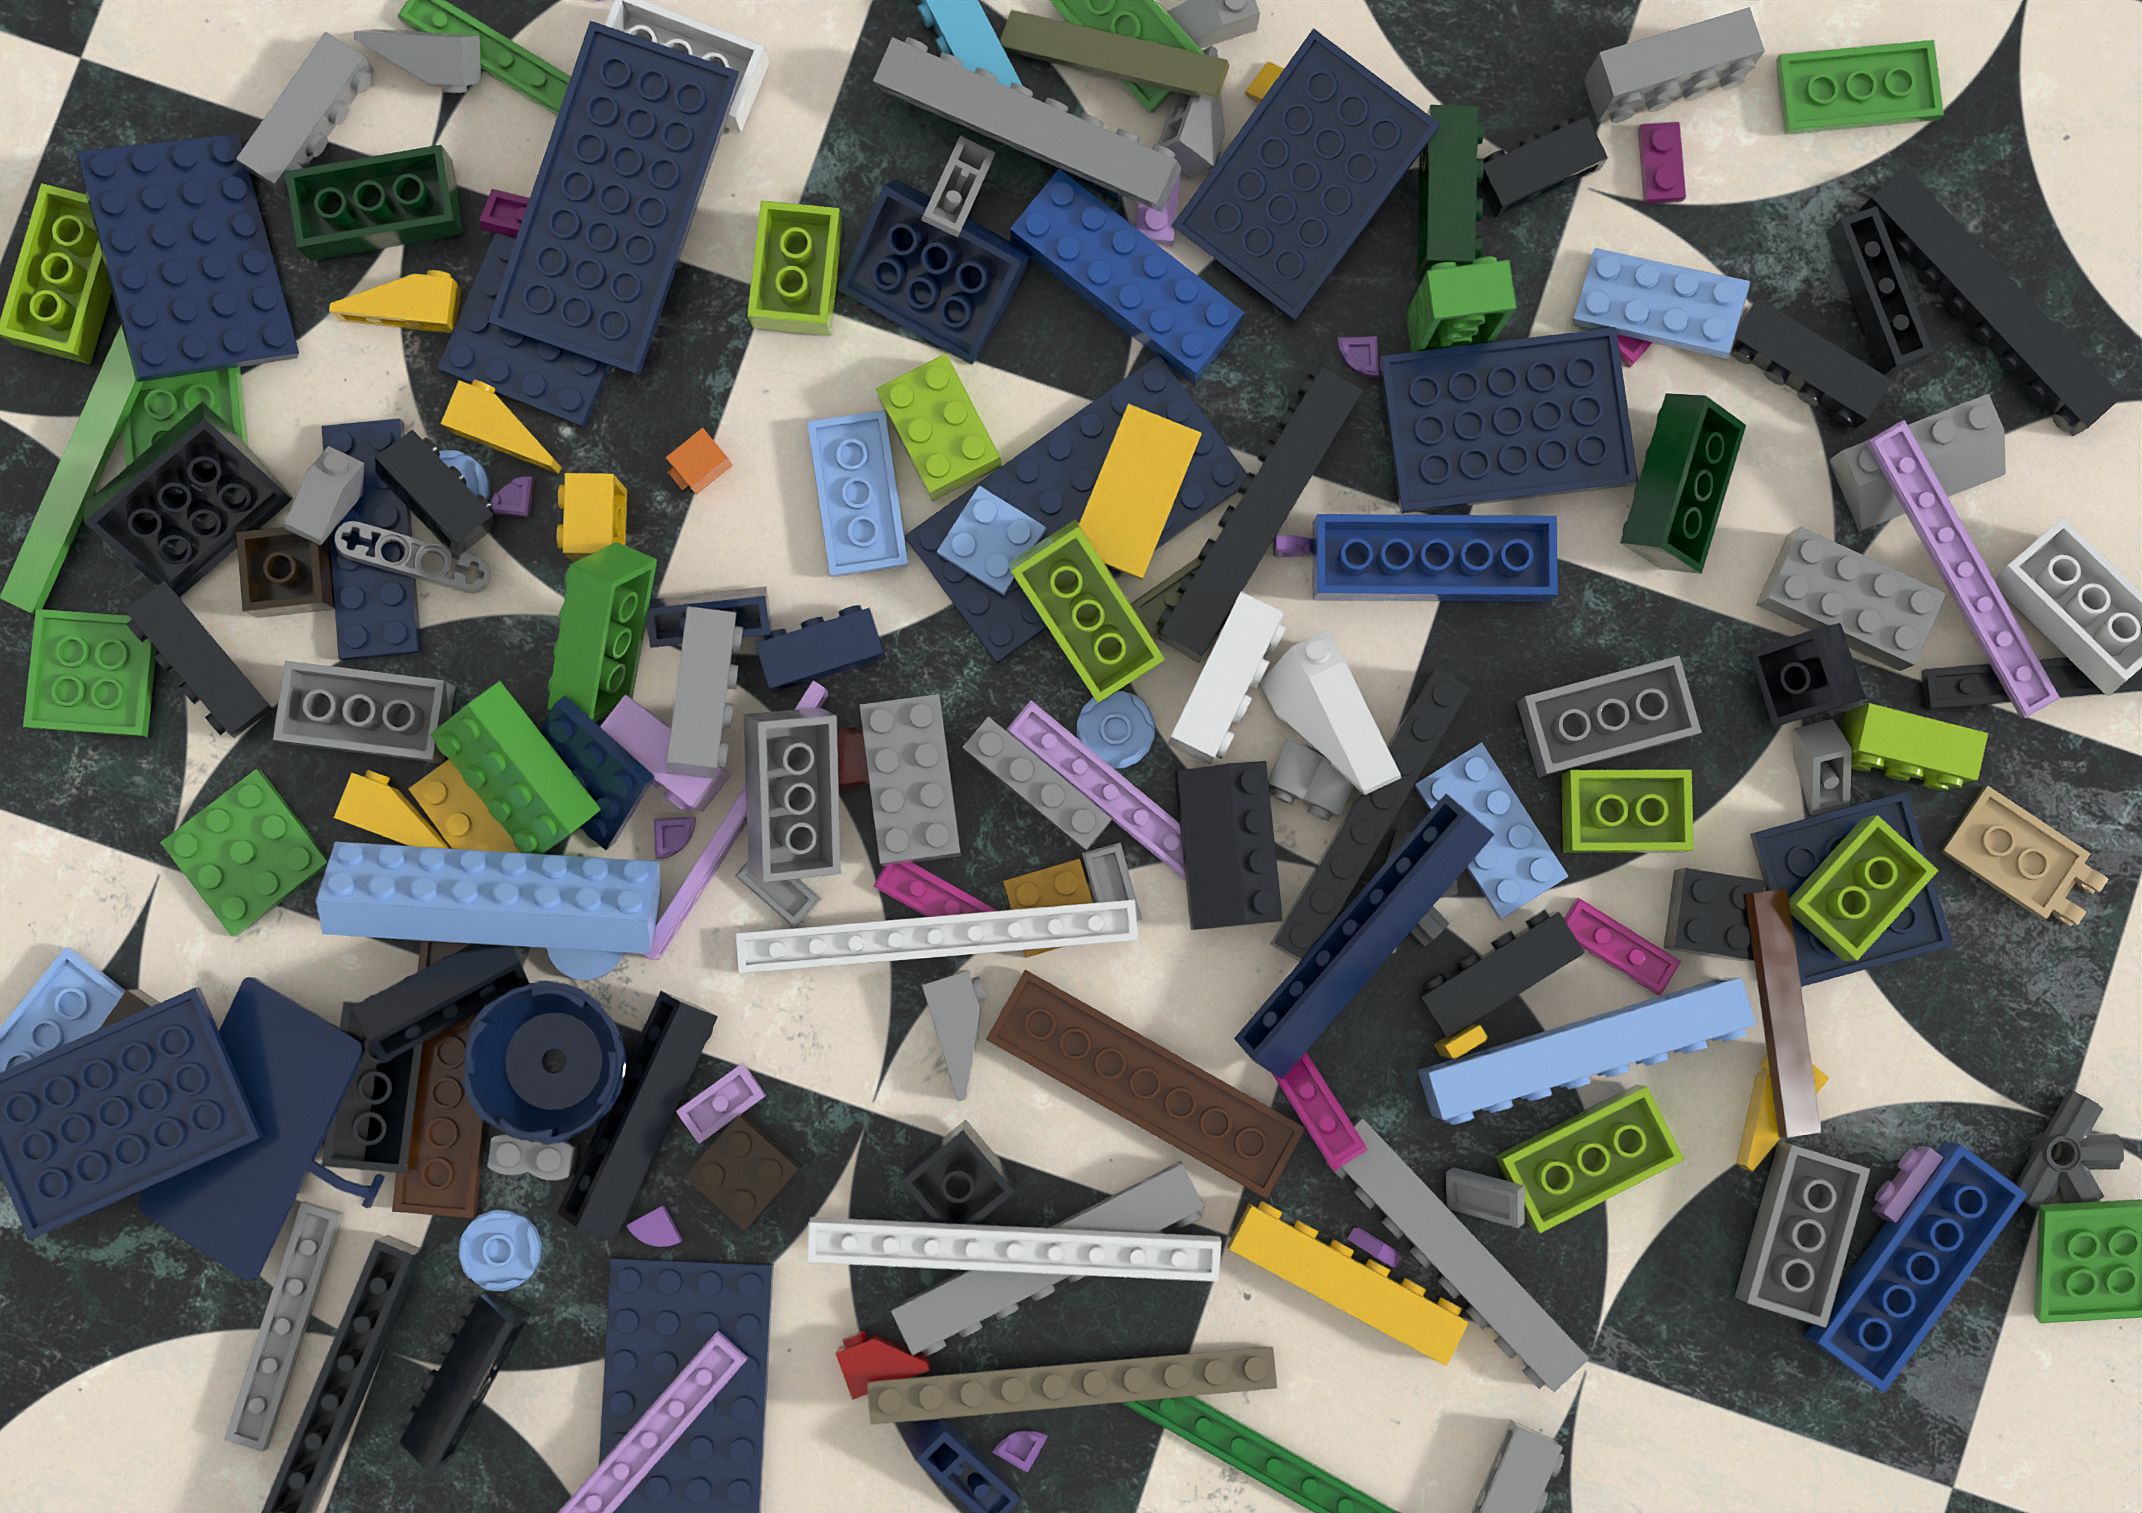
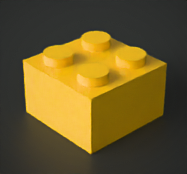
(592, 513)

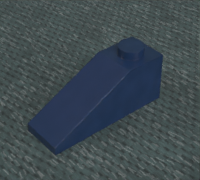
(959, 1467)

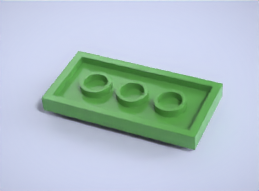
(1134, 19)
(1859, 87)

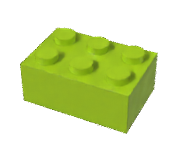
(795, 268)
(939, 427)
(1913, 746)
(1627, 811)
(1860, 888)

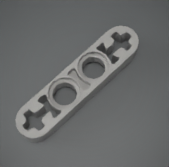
(411, 562)

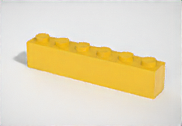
(1347, 1283)

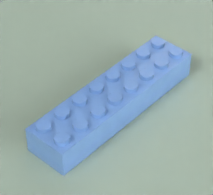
(490, 897)
(1587, 1048)

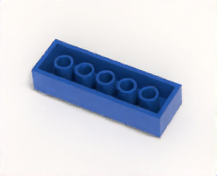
(1126, 276)
(1435, 558)
(1916, 1267)

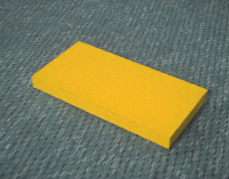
(1137, 489)

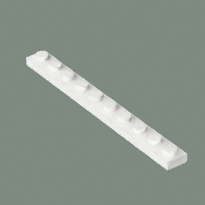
(937, 936)
(1013, 1249)

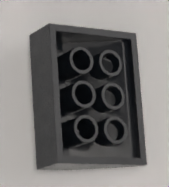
(185, 501)

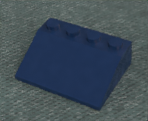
(932, 280)

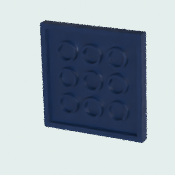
(513, 363)
(1796, 850)

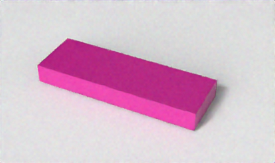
(926, 892)
(1621, 947)
(1321, 1113)

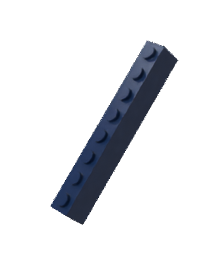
(1363, 936)

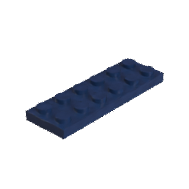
(372, 605)

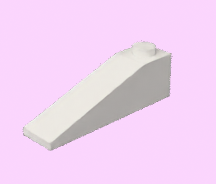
(1324, 705)

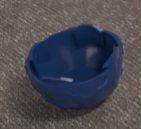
(508, 1070)

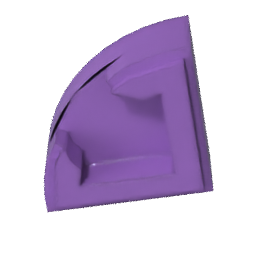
(1360, 354)
(514, 498)
(1292, 546)
(672, 835)
(656, 1228)
(1375, 1247)
(1021, 1447)

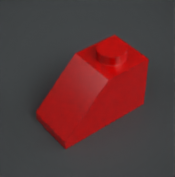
(876, 1359)

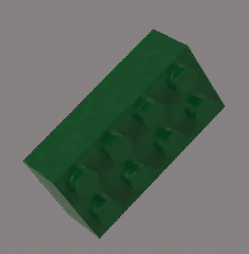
(1448, 190)
(374, 202)
(1683, 483)

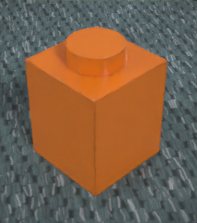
(697, 462)

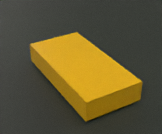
(1461, 1041)

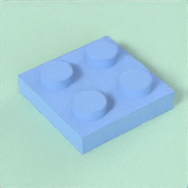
(988, 538)

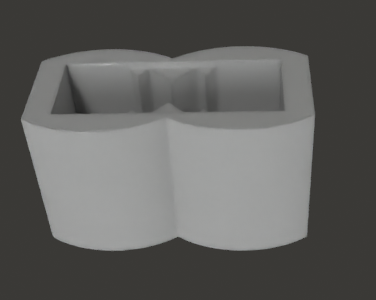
(1309, 779)
(545, 1162)

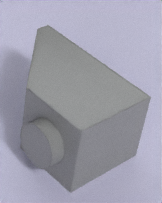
(326, 495)
(1823, 766)

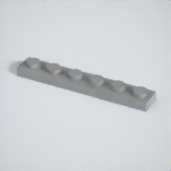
(284, 1326)

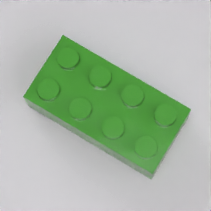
(1461, 305)
(602, 629)
(515, 771)

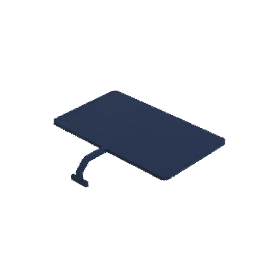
(294, 1080)

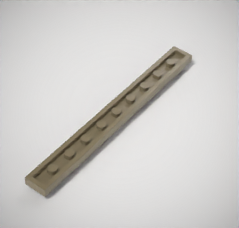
(1071, 1385)

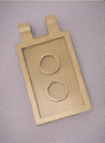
(2022, 857)

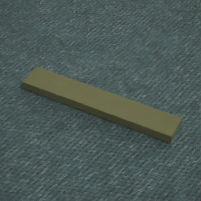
(1114, 55)

